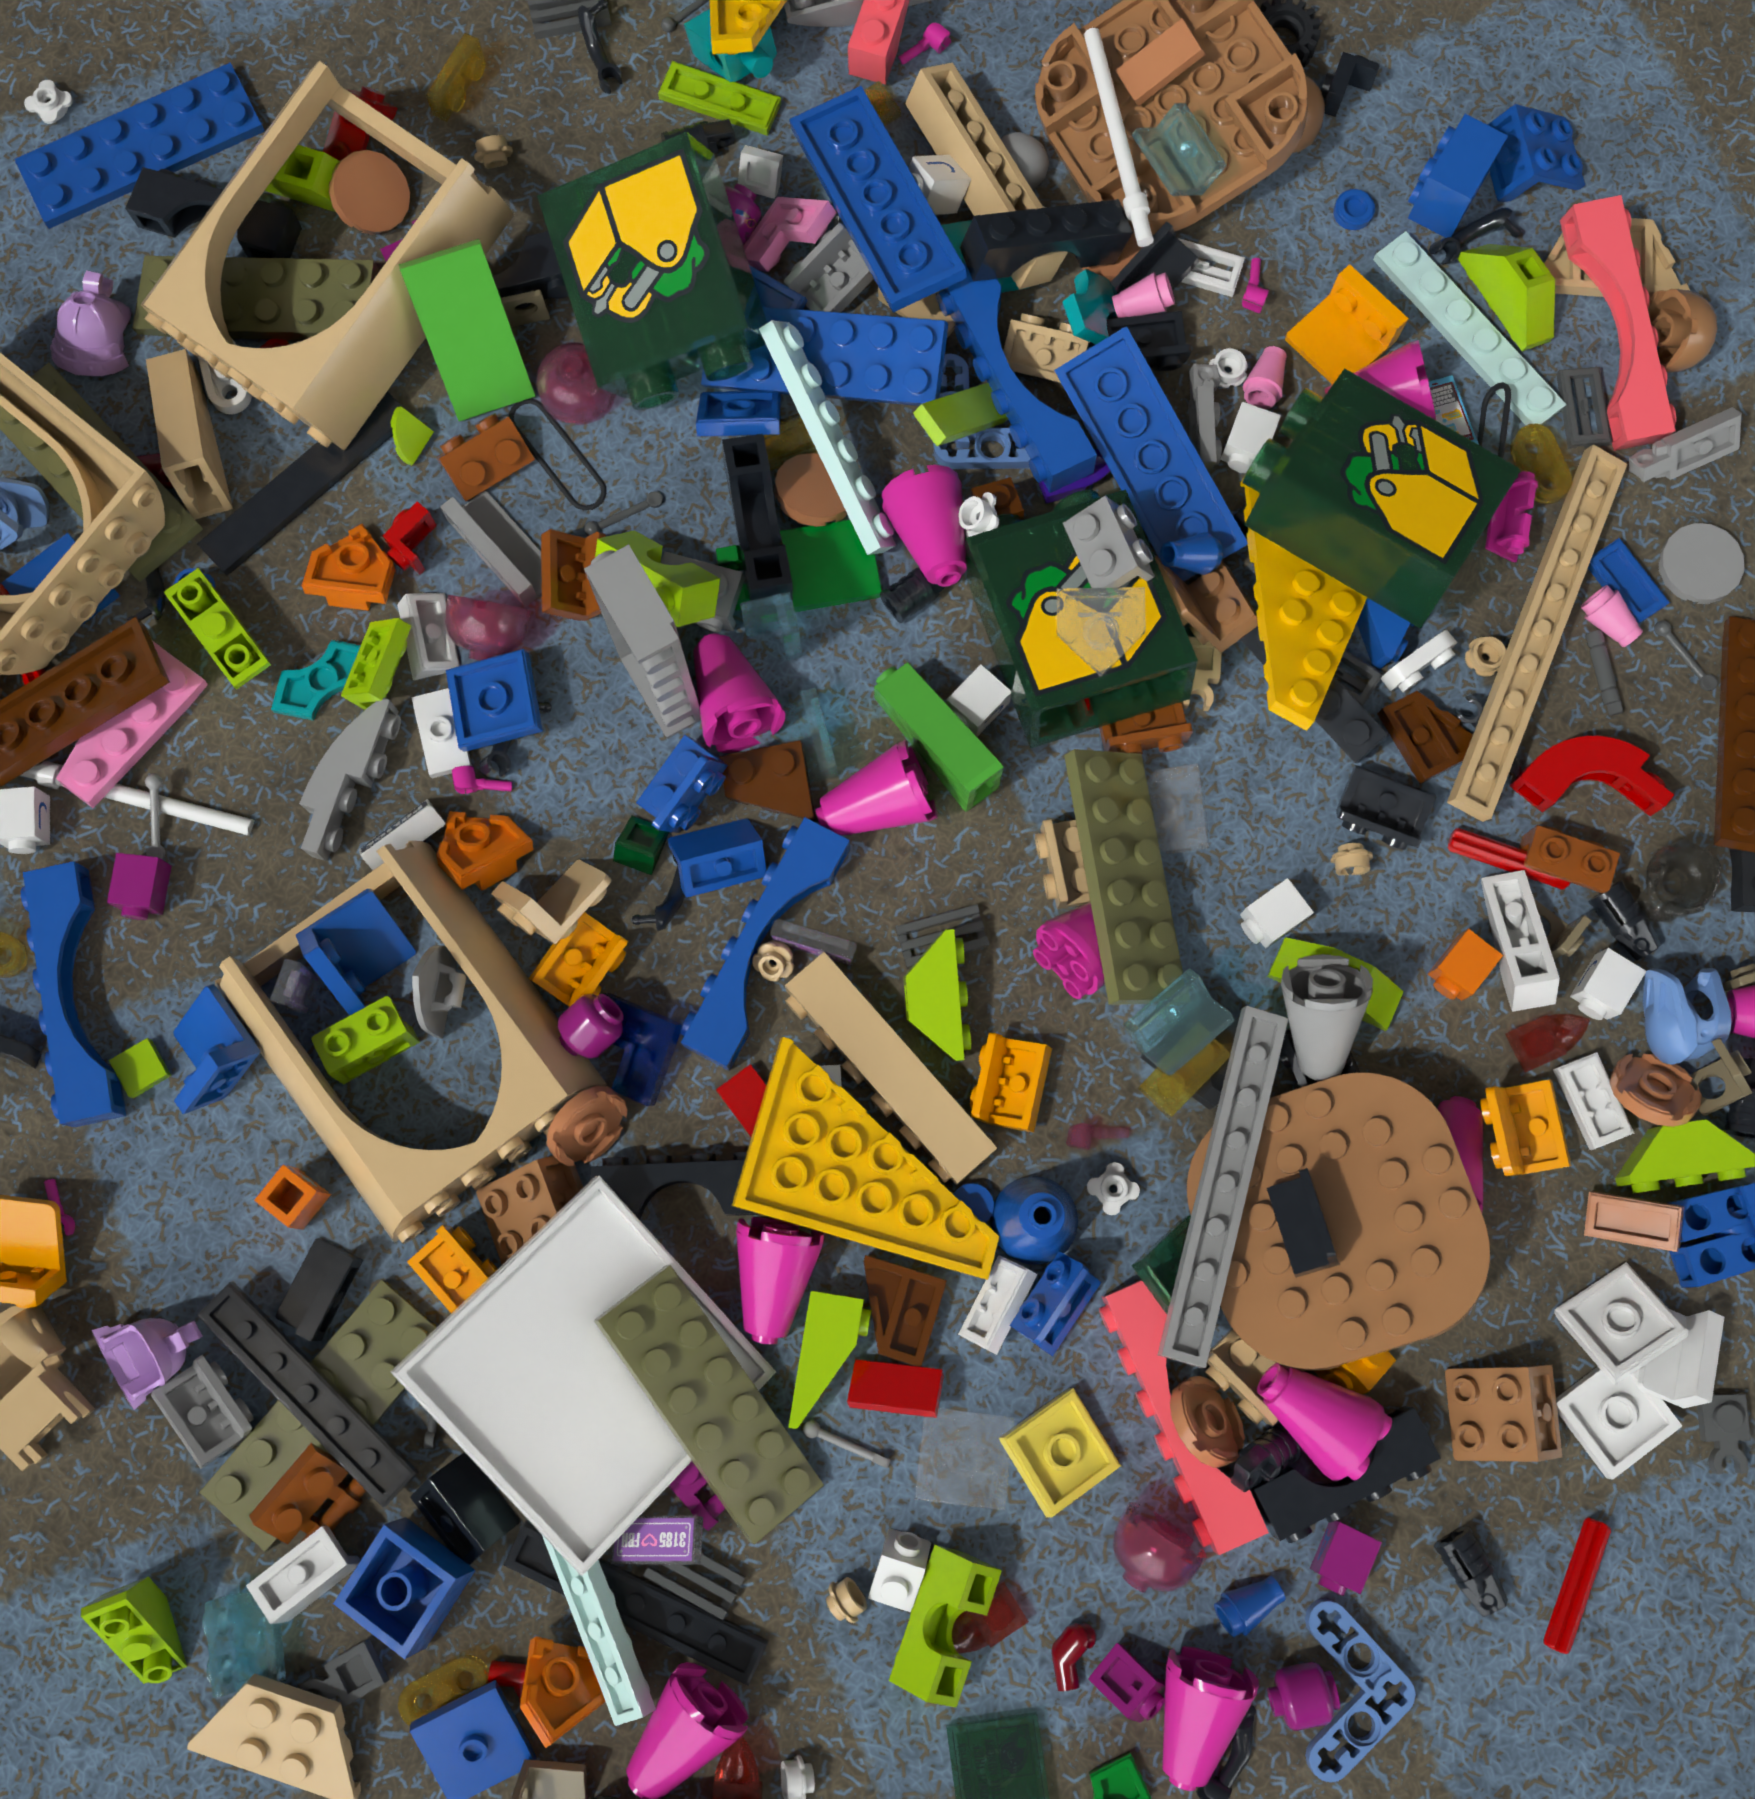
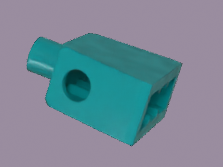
(730, 66)

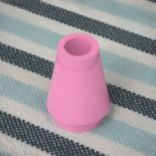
(1145, 297)
(1266, 379)
(1611, 615)

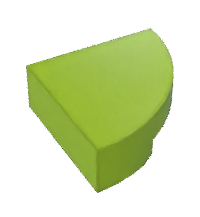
(409, 435)

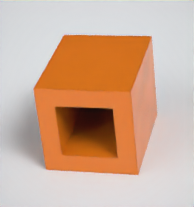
(1464, 966)
(292, 1197)

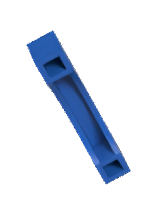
(1053, 441)
(807, 866)
(58, 910)

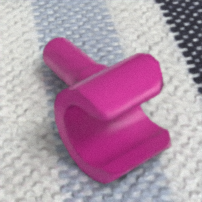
(933, 37)
(1253, 291)
(465, 778)
(53, 1195)

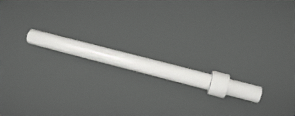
(1135, 201)
(48, 771)

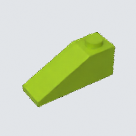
(827, 1342)

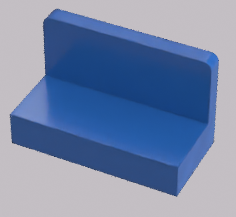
(718, 857)

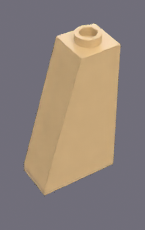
(187, 435)

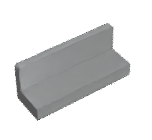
(498, 544)

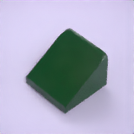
(639, 845)

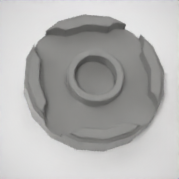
(1701, 563)

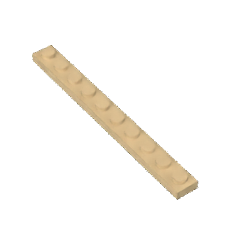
(1537, 634)

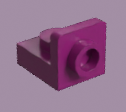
(1129, 1685)

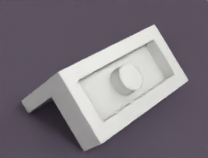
(1688, 1369)
(301, 1576)

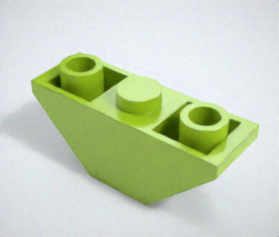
(305, 177)
(1516, 289)
(217, 628)
(1385, 993)
(937, 996)
(1684, 1155)
(137, 1627)

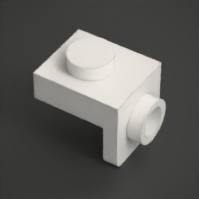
(900, 1570)

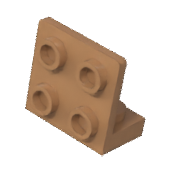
(1212, 606)
(526, 1201)
(1503, 1414)

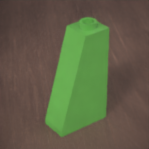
(938, 736)

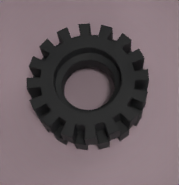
(1297, 20)

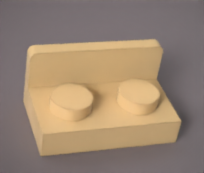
(1040, 349)
(1066, 875)
(1240, 1368)

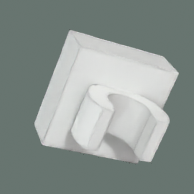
(760, 171)

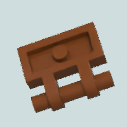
(301, 1493)

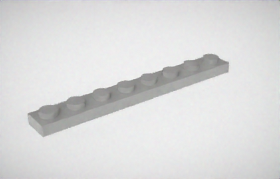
(1223, 1188)

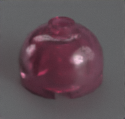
(569, 386)
(485, 626)
(1154, 1552)

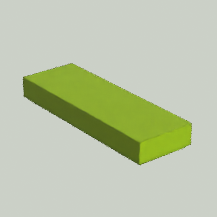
(719, 98)
(959, 414)

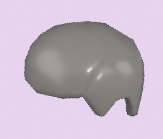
(1029, 156)

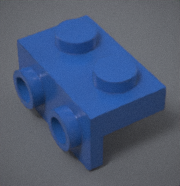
(1055, 1303)

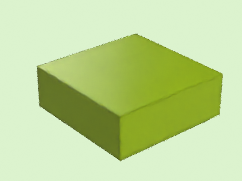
(140, 1068)

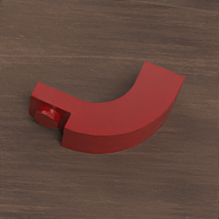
(1592, 759)

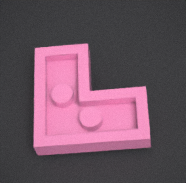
(784, 222)

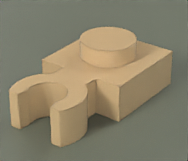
(1207, 671)

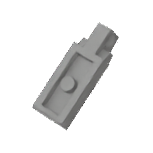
(1204, 413)
(1689, 447)

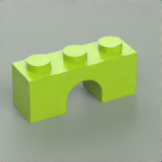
(685, 589)
(927, 1658)

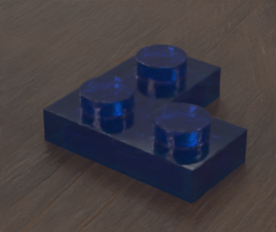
(648, 1047)

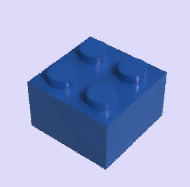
(1454, 175)
(404, 1587)

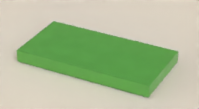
(467, 329)

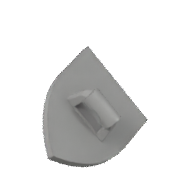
(433, 990)

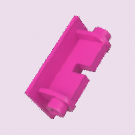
(1510, 525)

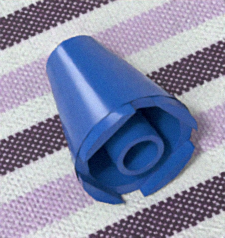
(1015, 1222)

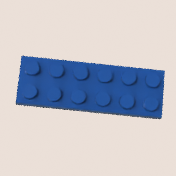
(155, 134)
(877, 199)
(856, 357)
(1147, 446)

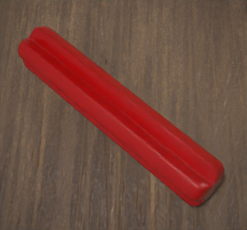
(1497, 855)
(1577, 1585)

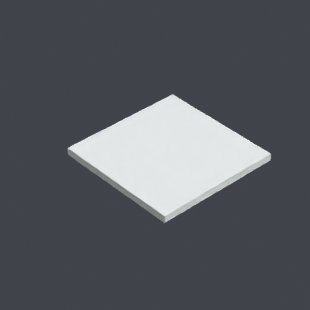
(544, 1394)

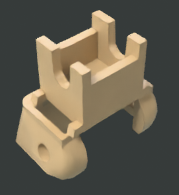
(31, 1386)

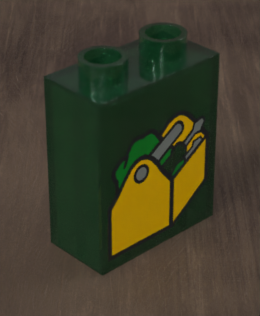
(656, 271)
(1376, 494)
(1015, 588)

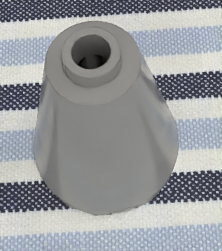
(1324, 1011)

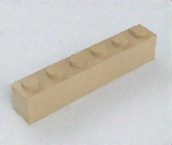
(961, 129)
(890, 1069)

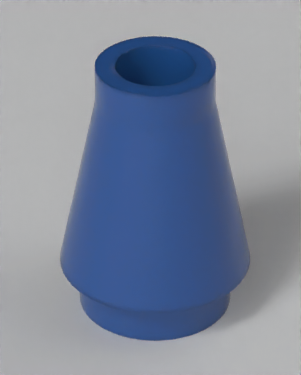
(1194, 553)
(1247, 1606)

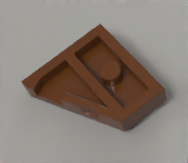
(1425, 735)
(771, 779)
(902, 1308)

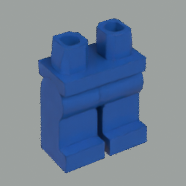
(1731, 1252)

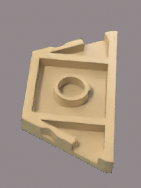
(1654, 269)
(282, 1737)

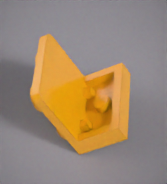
(1525, 1128)
(30, 1250)

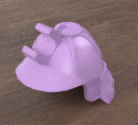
(91, 330)
(145, 1354)

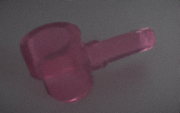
(1082, 1134)

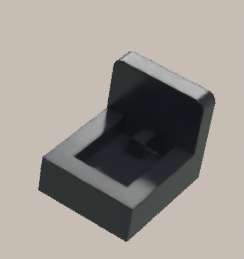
(1351, 71)

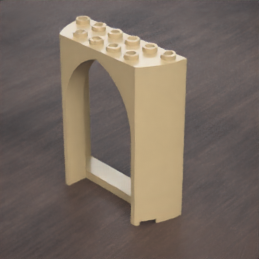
(347, 368)
(119, 523)
(536, 1074)

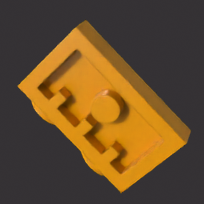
(1347, 327)

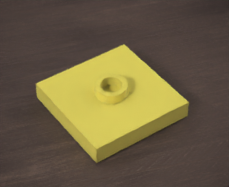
(1059, 1452)

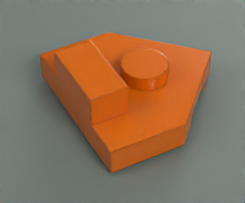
(350, 572)
(481, 849)
(558, 1688)

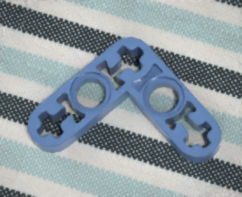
(1000, 435)
(1371, 1682)

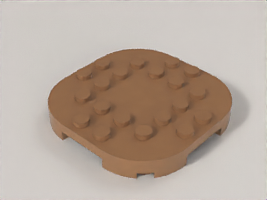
(1241, 93)
(1395, 1212)

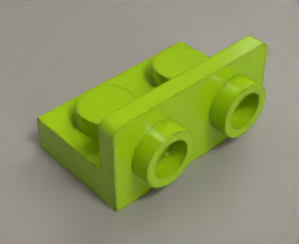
(376, 662)
(364, 1040)

